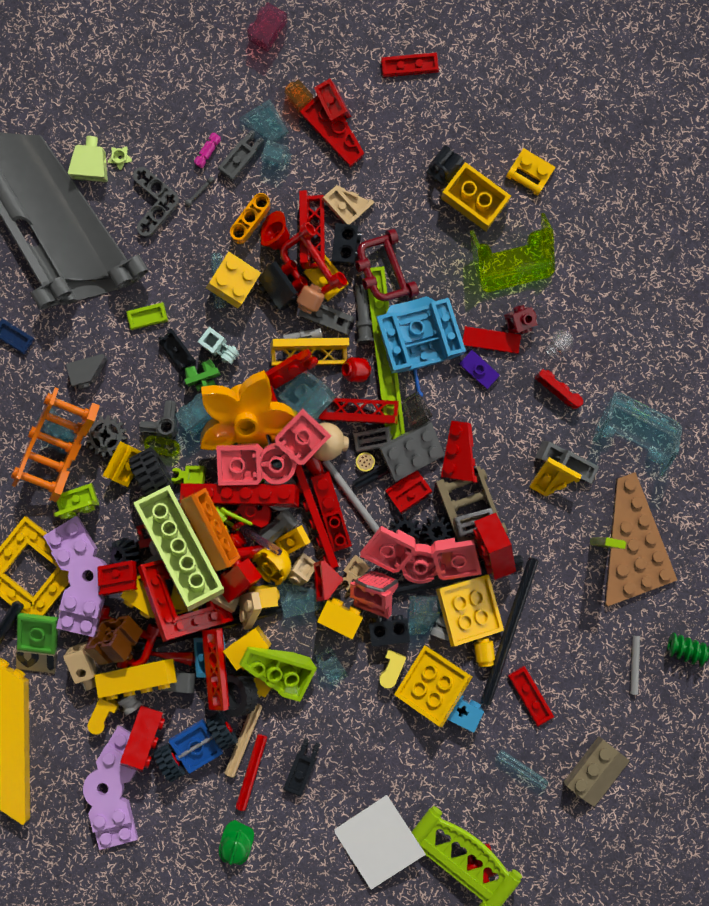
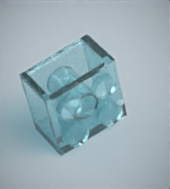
(307, 393)

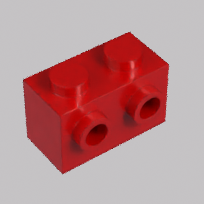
(239, 579)

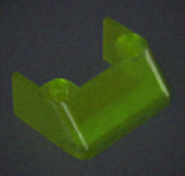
(518, 264)

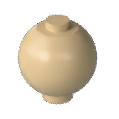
(334, 445)

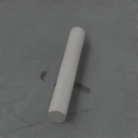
(635, 665)

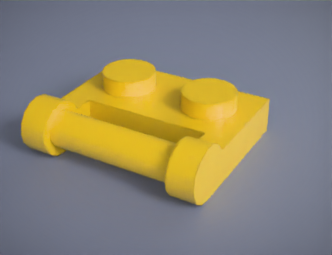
(532, 166)

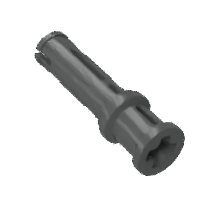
(363, 324)

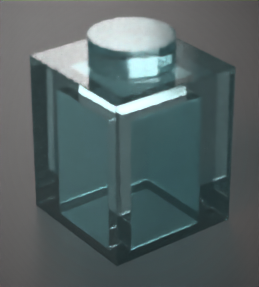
(276, 154)

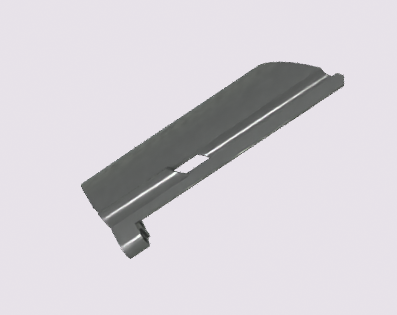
(75, 249)

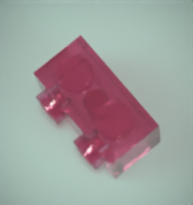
(267, 26)

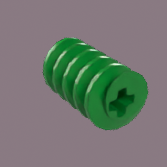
(688, 649)

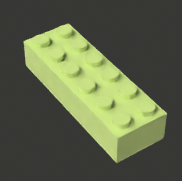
(179, 548)

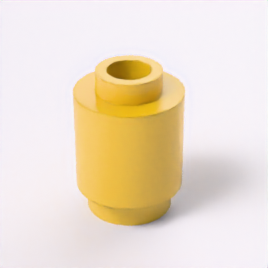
(484, 652)

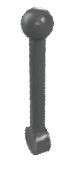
(188, 202)

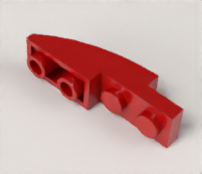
(331, 511)

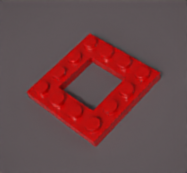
(169, 624)

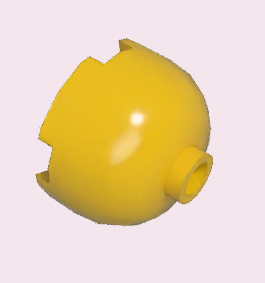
(273, 566)

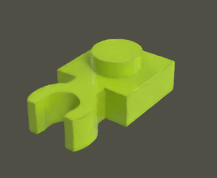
(192, 474)

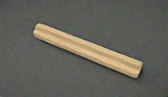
(243, 741)

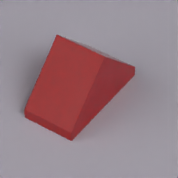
(325, 580)

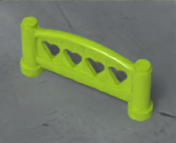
(493, 892)

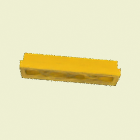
(312, 344)

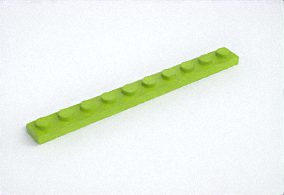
(387, 380)

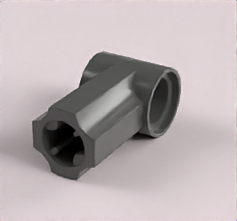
(282, 524)

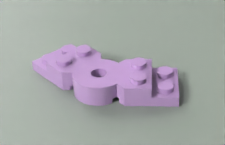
(76, 553)
(110, 811)

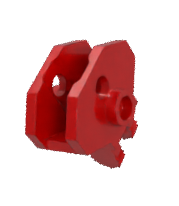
(251, 513)

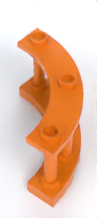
(72, 448)

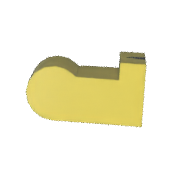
(390, 675)

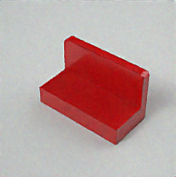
(331, 100)

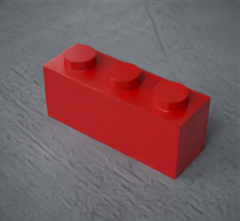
(142, 739)

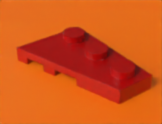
(458, 457)

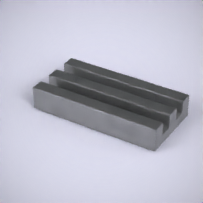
(388, 436)
(459, 526)

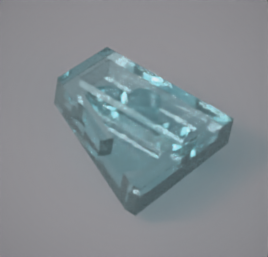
(297, 600)

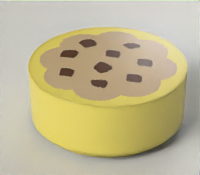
(365, 462)

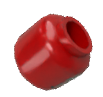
(356, 369)

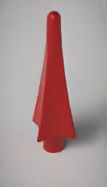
(183, 657)

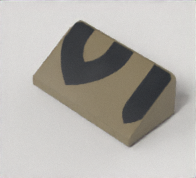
(36, 661)

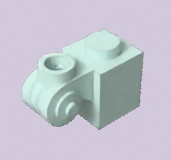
(216, 345)

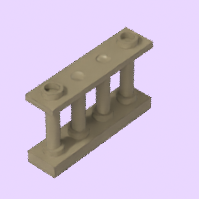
(445, 488)

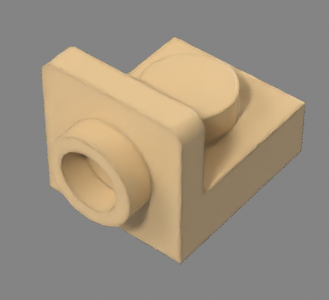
(301, 570)

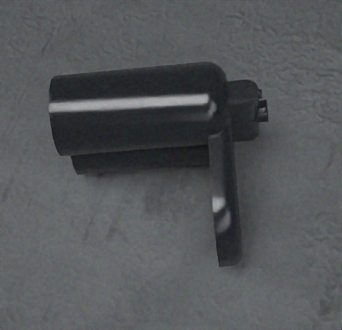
(445, 165)

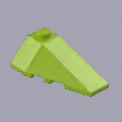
(281, 670)

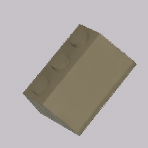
(596, 771)

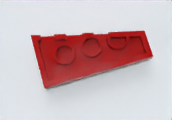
(336, 134)

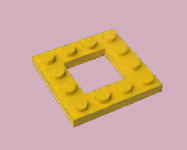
(30, 533)

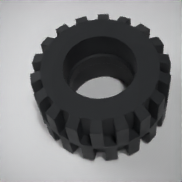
(150, 471)

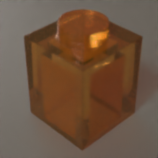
(298, 95)

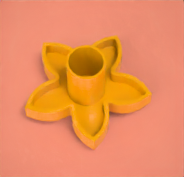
(242, 413)

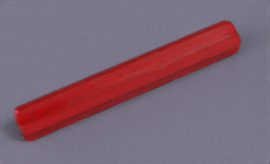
(251, 772)

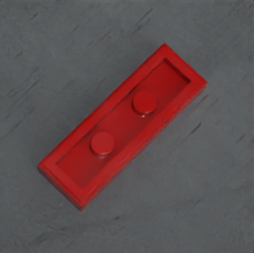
(409, 64)
(491, 340)
(531, 696)

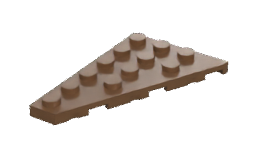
(644, 560)

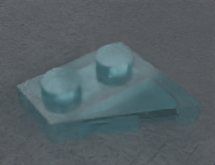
(266, 121)

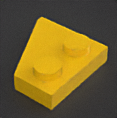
(553, 477)

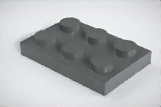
(411, 451)

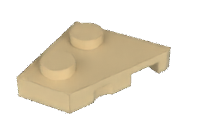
(346, 204)
(249, 609)

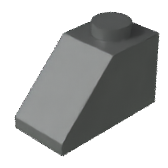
(85, 370)

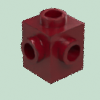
(521, 319)

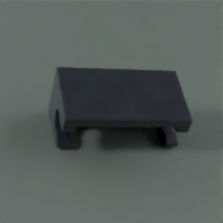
(176, 350)

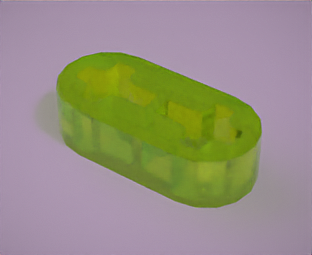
(163, 441)

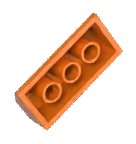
(210, 529)

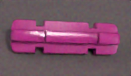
(207, 150)

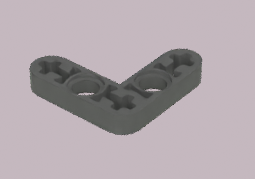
(161, 197)

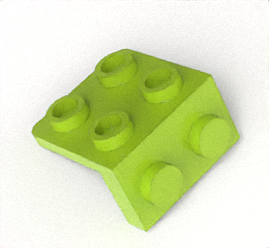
(77, 500)

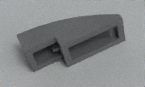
(569, 459)

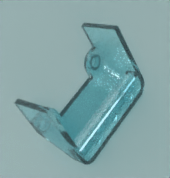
(643, 426)

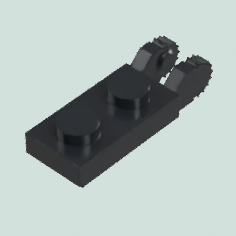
(301, 769)

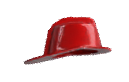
(274, 231)

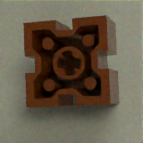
(114, 640)

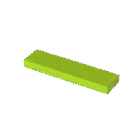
(608, 542)

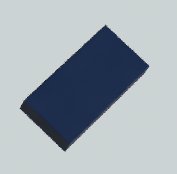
(15, 337)

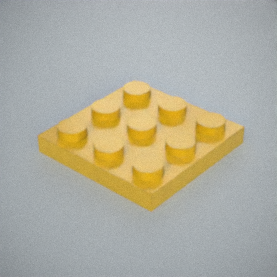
(469, 610)
(433, 686)

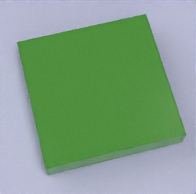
(37, 633)

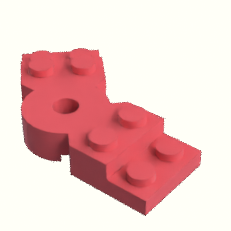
(251, 463)
(420, 561)

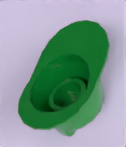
(236, 843)

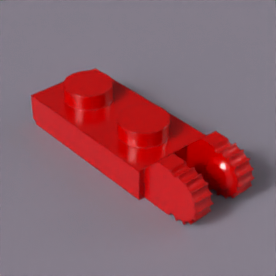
(291, 368)
(559, 389)

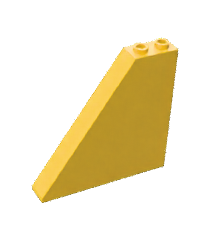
(14, 743)

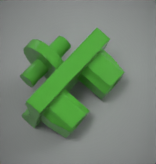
(193, 377)

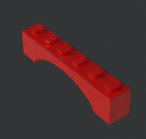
(262, 494)

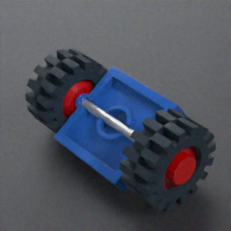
(195, 746)

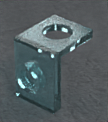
(332, 667)

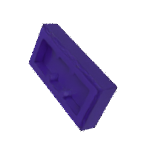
(479, 369)

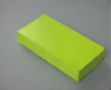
(147, 316)

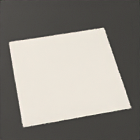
(379, 842)

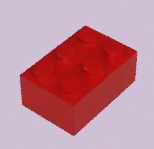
(494, 546)

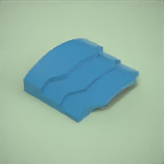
(420, 334)

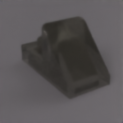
(416, 410)

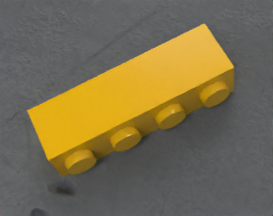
(135, 678)

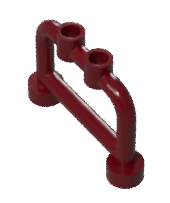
(370, 282)

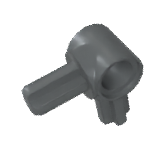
(167, 419)

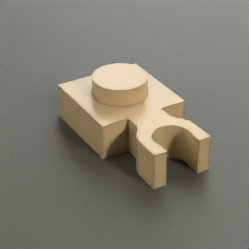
(355, 569)

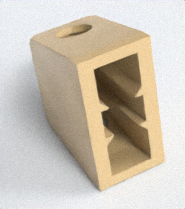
(81, 665)

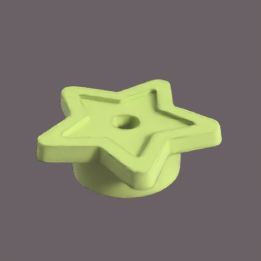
(119, 152)

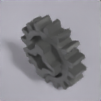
(106, 428)

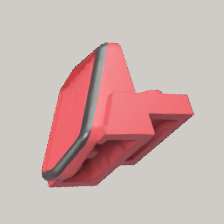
(374, 593)

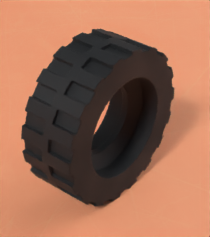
(248, 694)

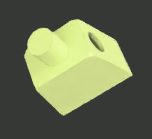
(89, 162)

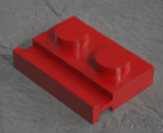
(409, 491)
(117, 578)

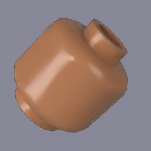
(310, 298)

